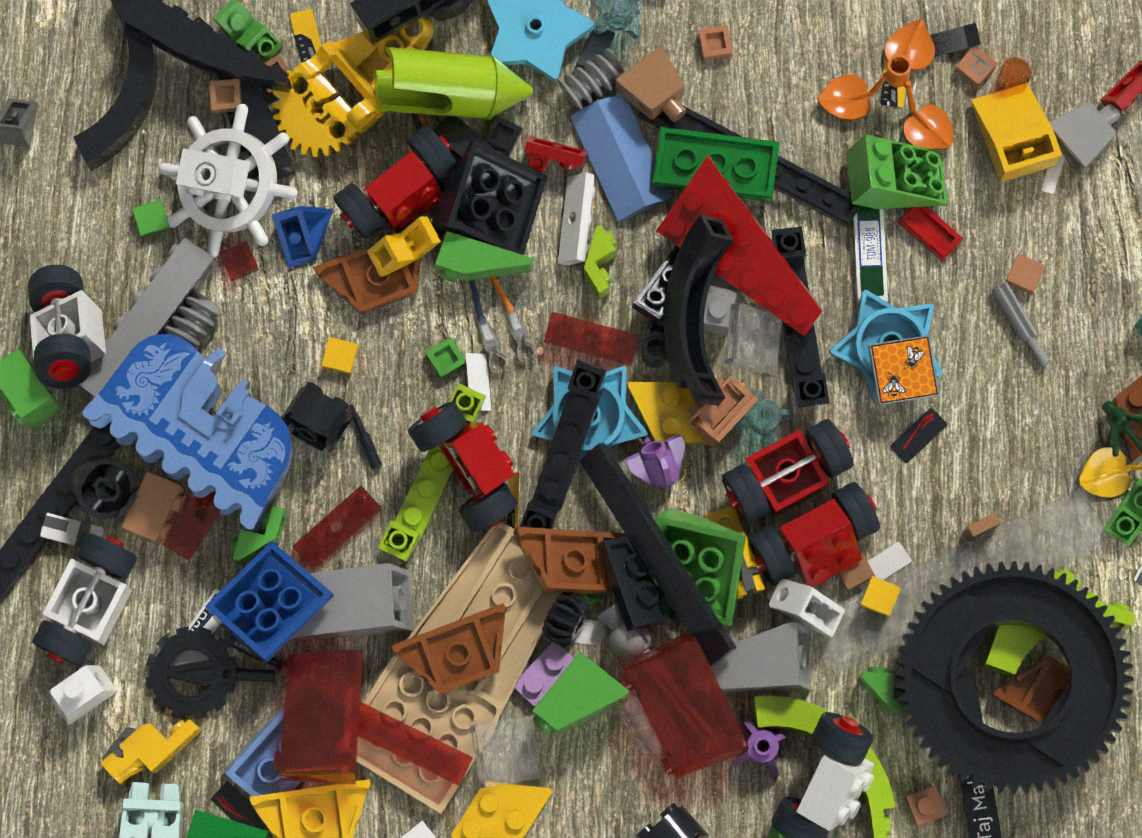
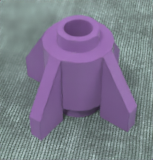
(658, 463)
(757, 756)

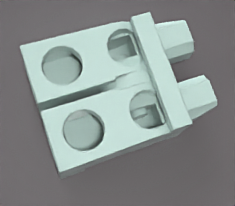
(152, 817)

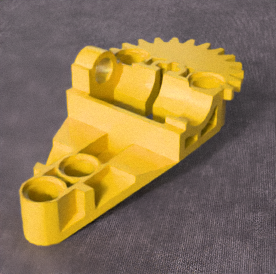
(358, 62)

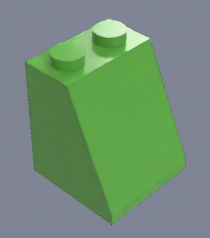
(577, 697)

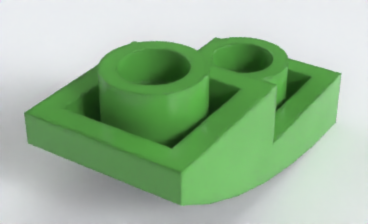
(1127, 518)

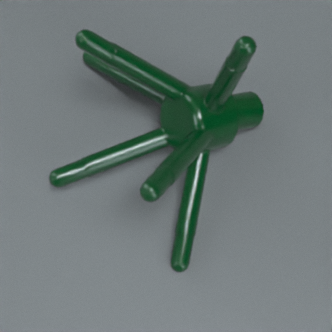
(1120, 422)

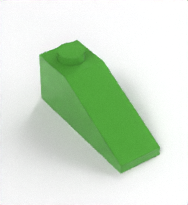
(474, 260)

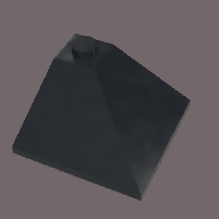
(490, 199)

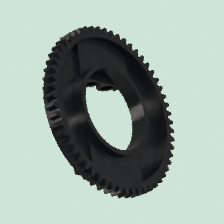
(952, 633)

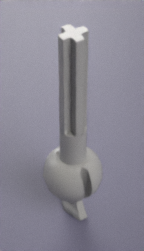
(625, 643)

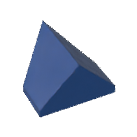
(301, 232)

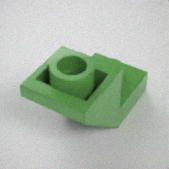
(246, 31)
(250, 544)
(881, 688)

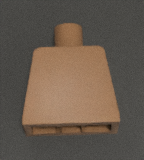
(653, 86)

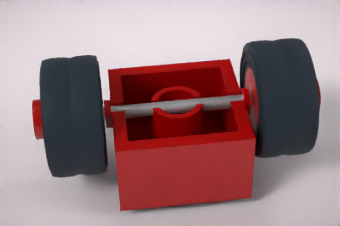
(401, 191)
(473, 458)
(787, 472)
(819, 540)

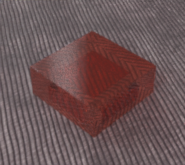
(239, 261)

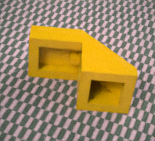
(403, 248)

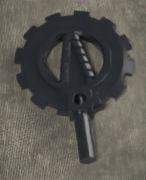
(217, 674)

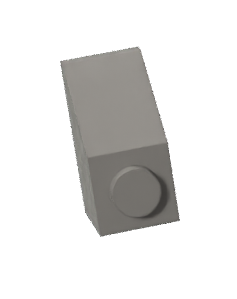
(718, 306)

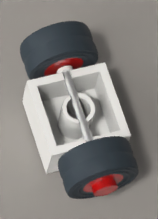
(64, 327)
(86, 600)
(836, 782)

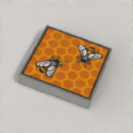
(903, 370)

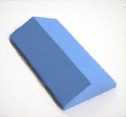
(619, 156)

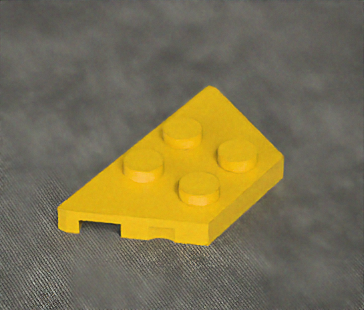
(665, 410)
(314, 811)
(502, 812)

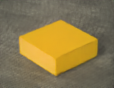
(340, 355)
(880, 596)

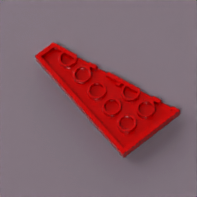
(752, 260)

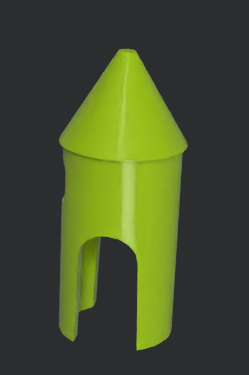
(428, 80)

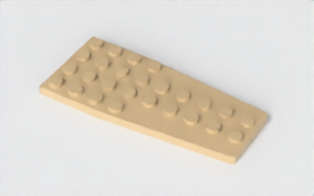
(490, 576)

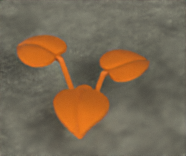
(905, 51)

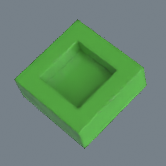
(151, 219)
(446, 358)

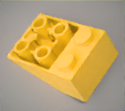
(1016, 132)

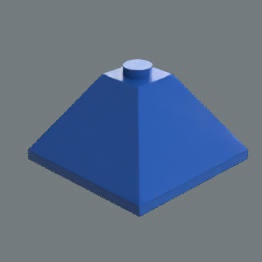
(268, 602)

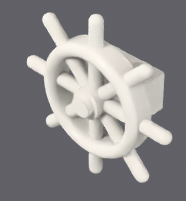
(210, 176)

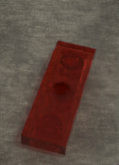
(610, 344)
(189, 530)
(322, 541)

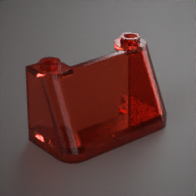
(684, 706)
(321, 717)

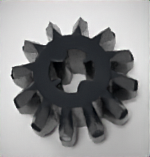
(565, 618)

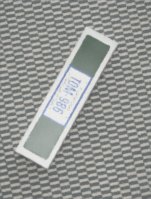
(870, 252)

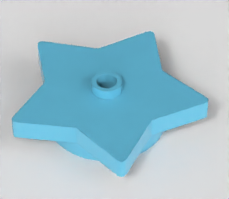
(539, 48)
(877, 323)
(614, 420)

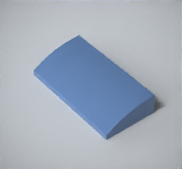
(255, 762)

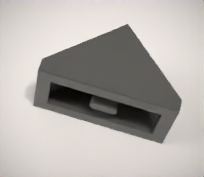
(17, 122)

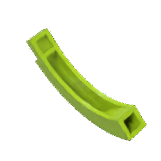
(802, 717)

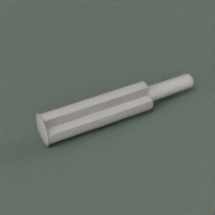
(1019, 319)

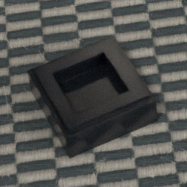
(503, 135)

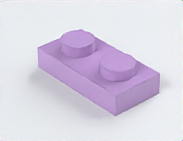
(543, 673)

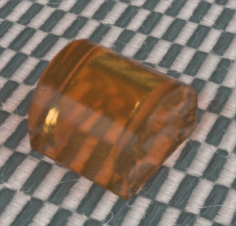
(1013, 73)

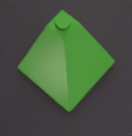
(709, 555)

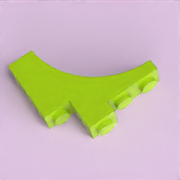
(1013, 642)

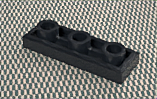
(652, 298)

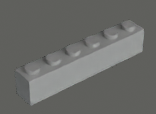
(153, 308)

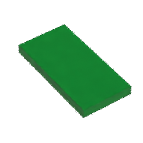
(743, 161)

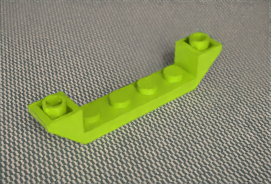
(428, 487)

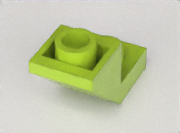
(600, 252)

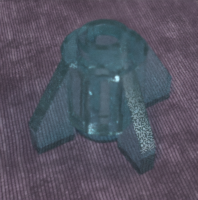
(618, 16)
(760, 425)

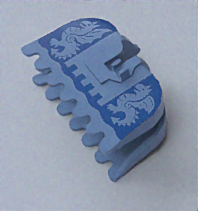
(165, 403)

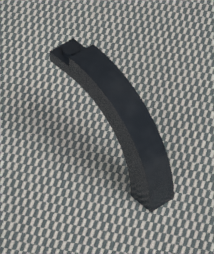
(131, 107)
(686, 305)

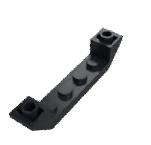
(802, 351)
(566, 447)

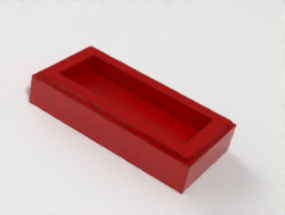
(930, 231)

